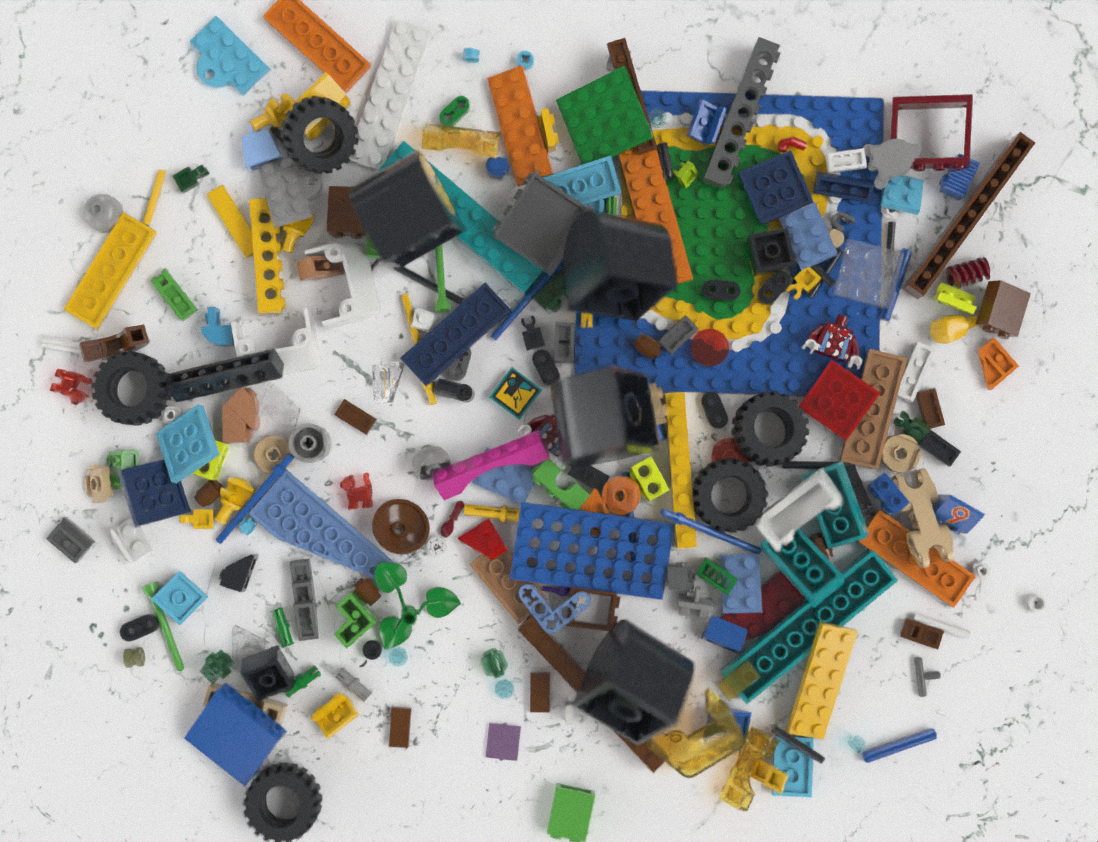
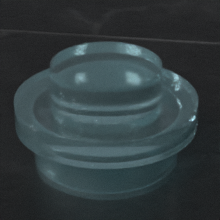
(657, 118)
(398, 656)
(504, 689)
(857, 744)

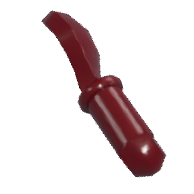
(448, 527)

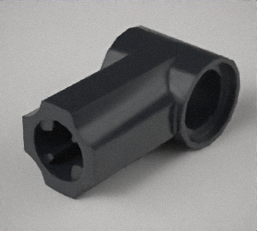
(453, 390)

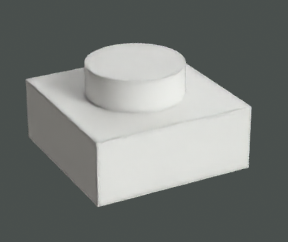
(422, 320)
(567, 713)

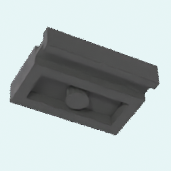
(70, 540)

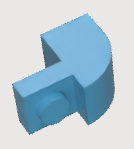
(215, 332)

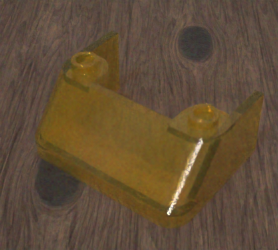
(703, 747)

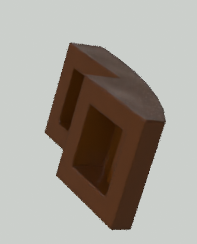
(922, 634)

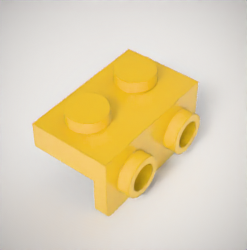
(546, 121)
(335, 714)

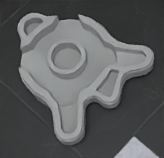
(890, 159)

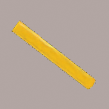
(154, 197)

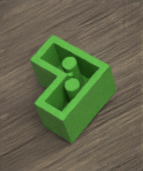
(359, 619)

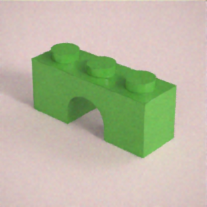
(571, 496)

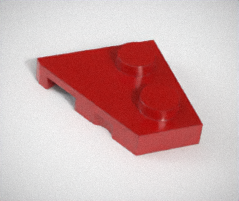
(484, 540)

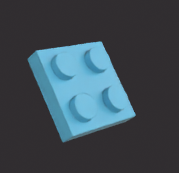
(903, 194)
(179, 598)

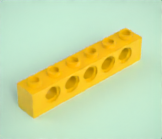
(266, 306)

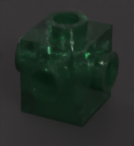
(217, 666)

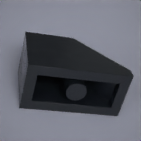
(238, 574)

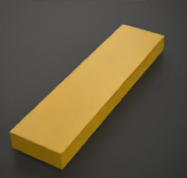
(233, 219)

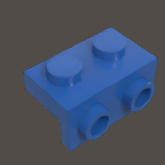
(706, 123)
(888, 494)

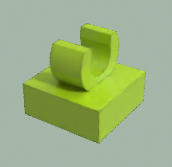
(686, 174)

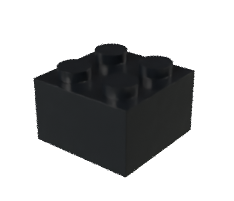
(770, 251)
(267, 673)

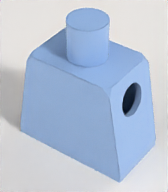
(259, 148)

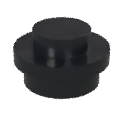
(372, 649)

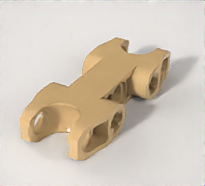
(921, 514)

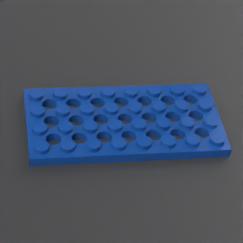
(596, 580)

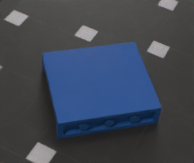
(235, 734)

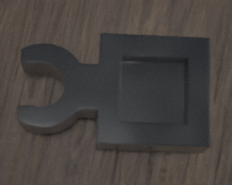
(532, 337)

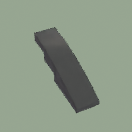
(304, 599)

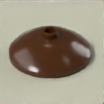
(407, 518)

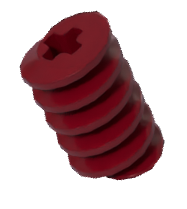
(968, 271)

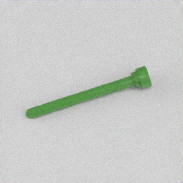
(442, 304)
(151, 590)

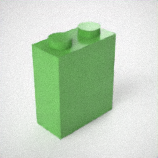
(570, 813)

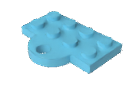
(227, 58)
(589, 182)

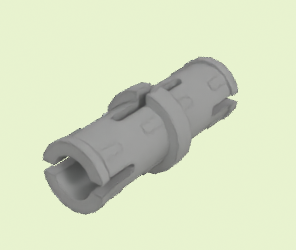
(353, 684)

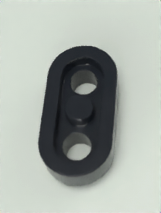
(773, 287)
(721, 290)
(545, 367)
(712, 411)
(140, 627)

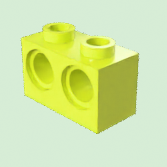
(216, 464)
(653, 476)

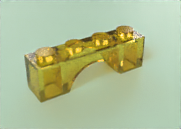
(443, 137)
(737, 789)

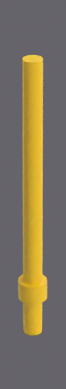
(416, 338)

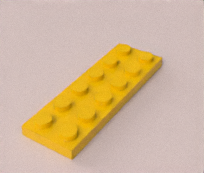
(110, 270)
(821, 680)

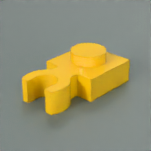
(805, 280)

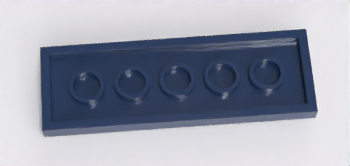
(455, 334)

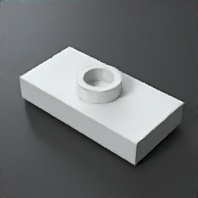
(845, 160)

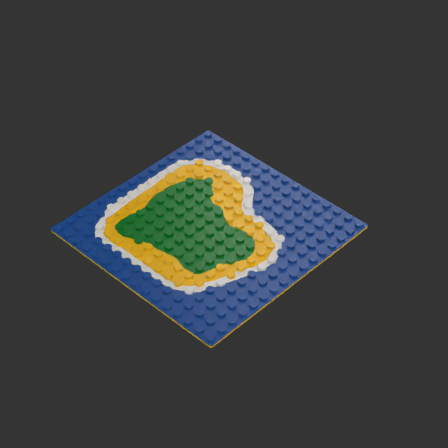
(714, 229)

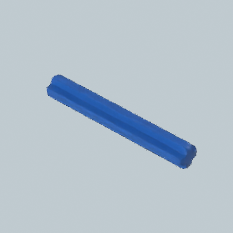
(886, 314)
(899, 745)

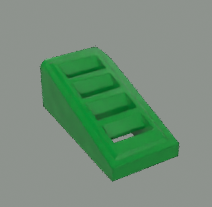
(703, 569)

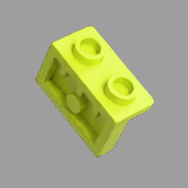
(955, 298)

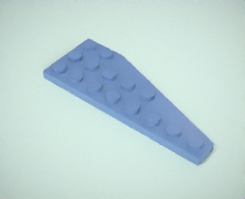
(306, 521)

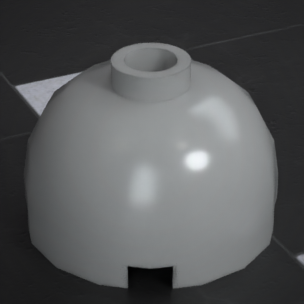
(102, 212)
(429, 460)

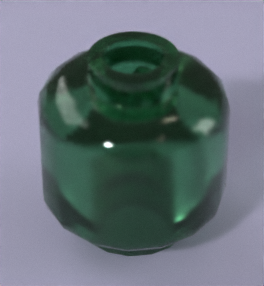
(494, 663)

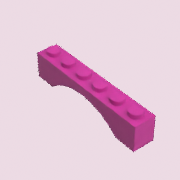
(524, 450)

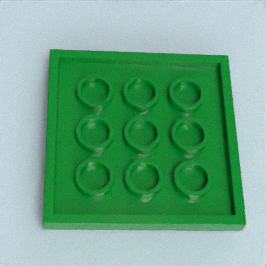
(605, 117)

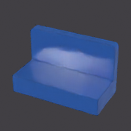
(724, 634)

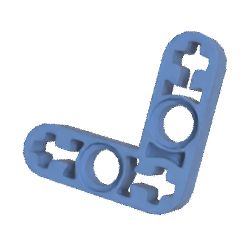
(549, 613)

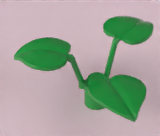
(394, 630)

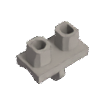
(695, 600)

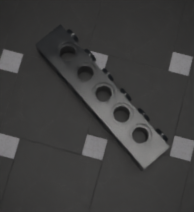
(225, 375)

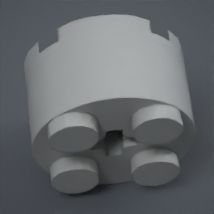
(305, 433)

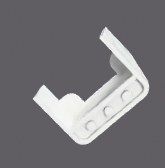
(357, 266)
(296, 358)
(798, 507)

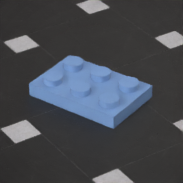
(808, 236)
(508, 481)
(747, 591)

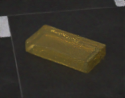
(738, 680)

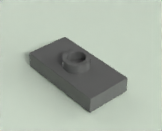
(678, 335)

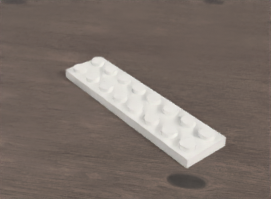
(390, 94)

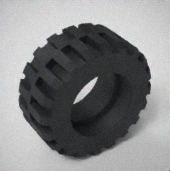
(301, 117)
(107, 384)
(794, 429)
(755, 495)
(260, 815)

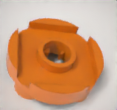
(630, 489)

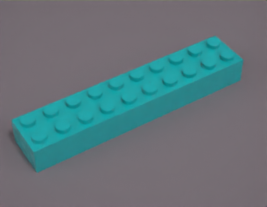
(479, 232)
(794, 635)

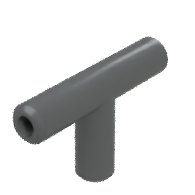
(921, 676)

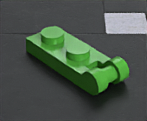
(174, 295)

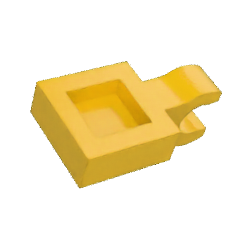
(201, 518)

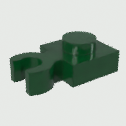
(913, 428)

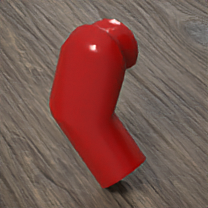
(791, 142)

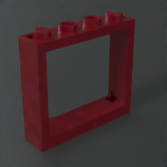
(937, 102)

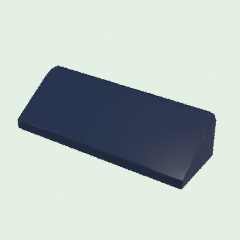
(843, 187)

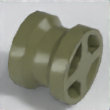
(134, 657)

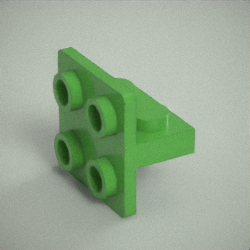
(121, 460)

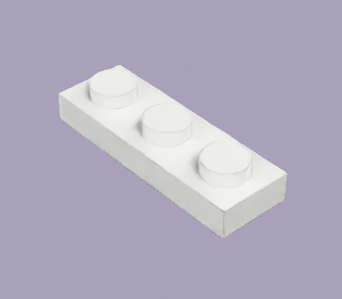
(915, 371)

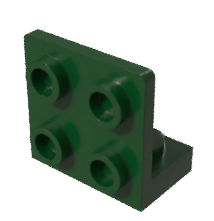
(552, 294)

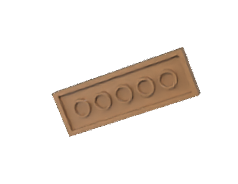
(867, 442)

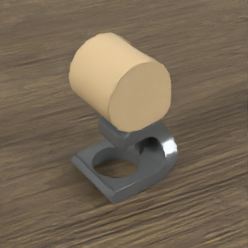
(836, 233)

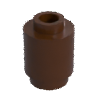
(647, 346)
(208, 493)
(820, 542)
(367, 591)

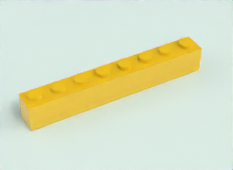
(680, 467)

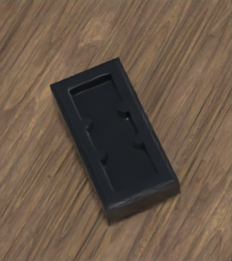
(939, 448)
(589, 476)

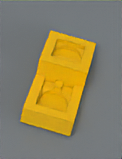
(769, 775)

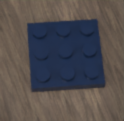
(775, 188)
(152, 494)

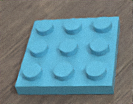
(187, 443)

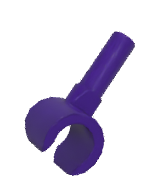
(562, 591)

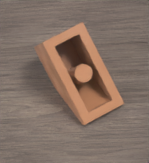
(318, 268)
(246, 406)
(234, 428)

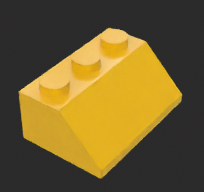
(323, 87)

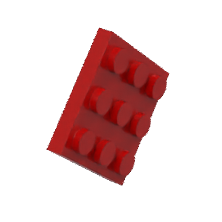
(839, 400)

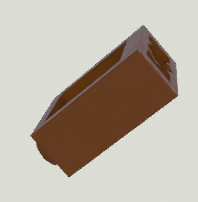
(612, 619)

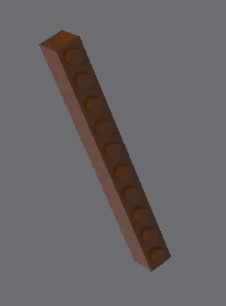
(968, 215)
(573, 674)

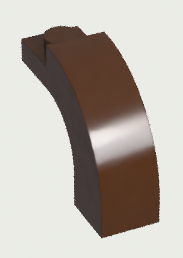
(130, 339)

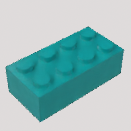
(846, 521)
(805, 567)

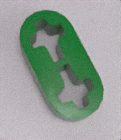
(451, 108)

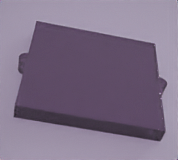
(503, 741)

